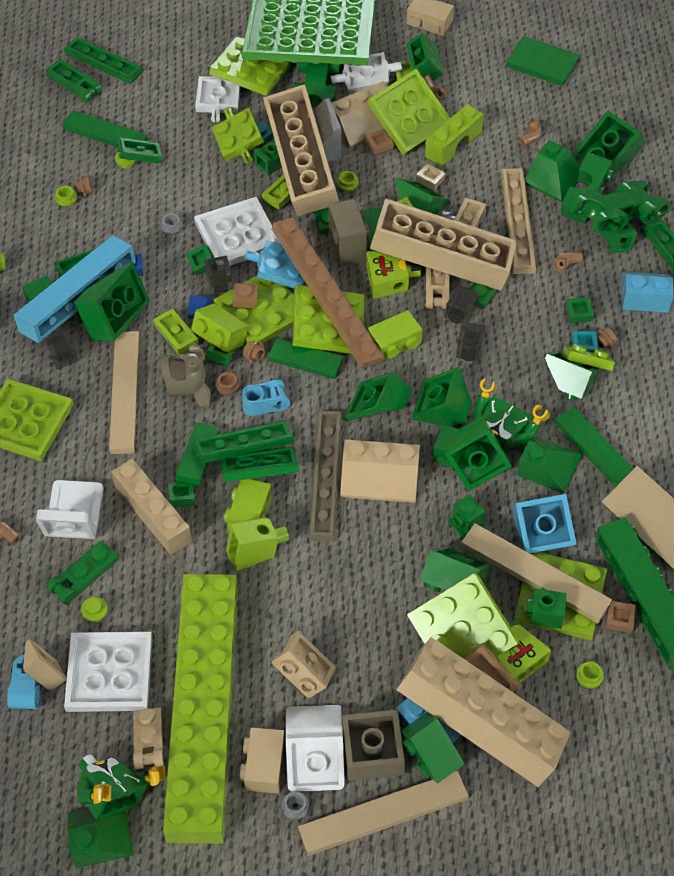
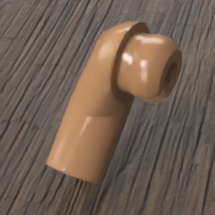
(438, 91)
(533, 135)
(563, 260)
(9, 533)

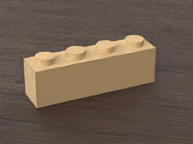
(151, 506)

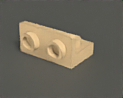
(304, 665)

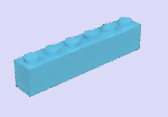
(57, 301)

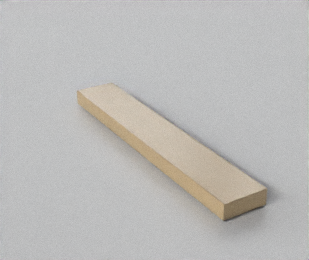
(518, 220)
(124, 393)
(535, 572)
(381, 813)

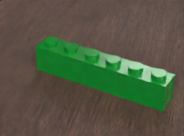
(640, 582)

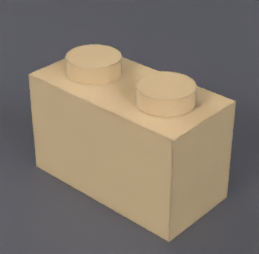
(430, 15)
(264, 760)

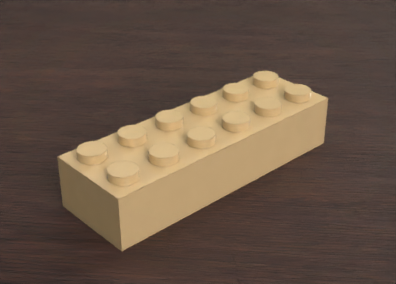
(301, 150)
(443, 244)
(484, 712)

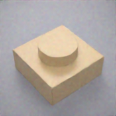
(430, 177)

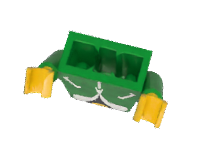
(509, 424)
(112, 787)

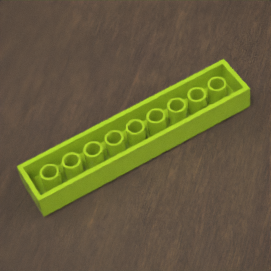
(201, 711)

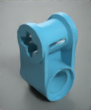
(263, 398)
(23, 689)

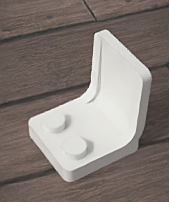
(72, 510)
(314, 748)

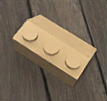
(356, 115)
(379, 471)

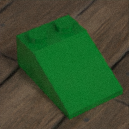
(611, 140)
(112, 303)
(448, 567)

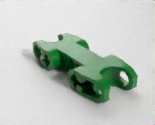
(317, 80)
(614, 210)

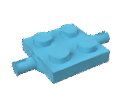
(275, 265)

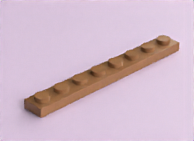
(327, 293)

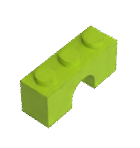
(443, 142)

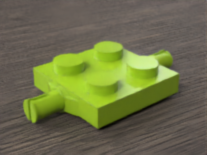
(237, 135)

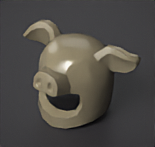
(186, 375)

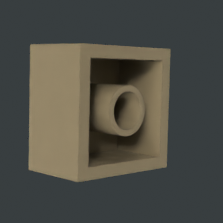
(348, 232)
(372, 745)

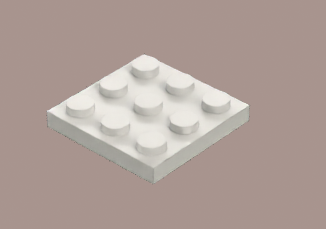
(235, 230)
(108, 671)

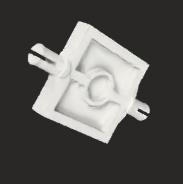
(364, 76)
(216, 95)

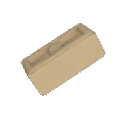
(42, 666)

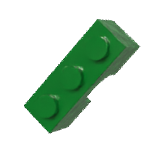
(594, 173)

